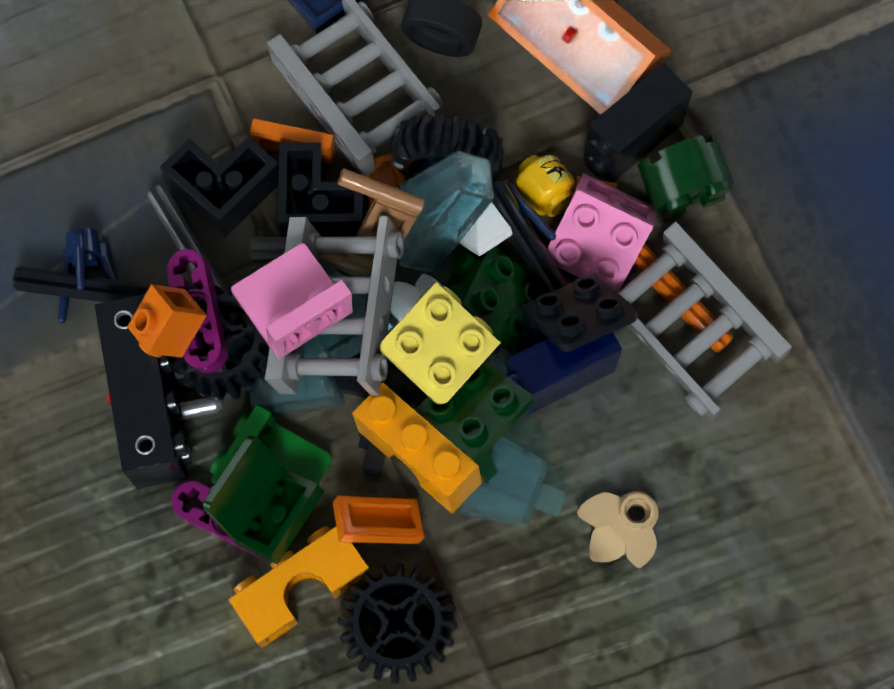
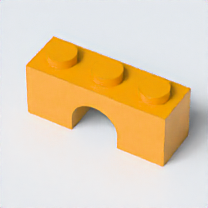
(432, 458)
(264, 601)

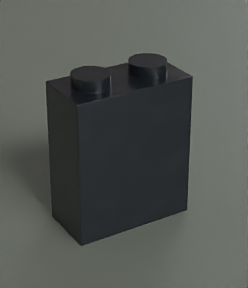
(636, 123)

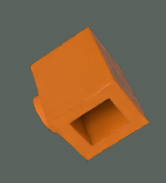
(166, 321)

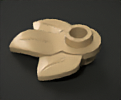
(616, 532)

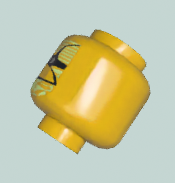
(545, 184)

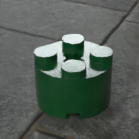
(686, 175)

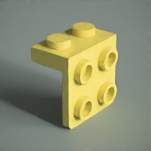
(439, 343)

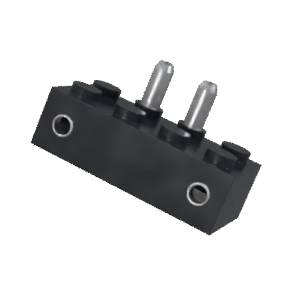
(144, 401)

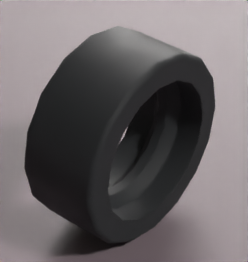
(442, 26)

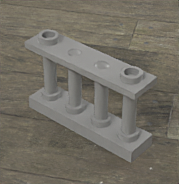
(337, 118)
(736, 312)
(372, 364)

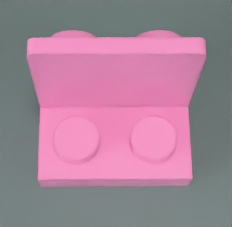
(601, 232)
(292, 300)

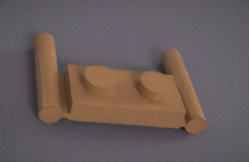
(388, 201)

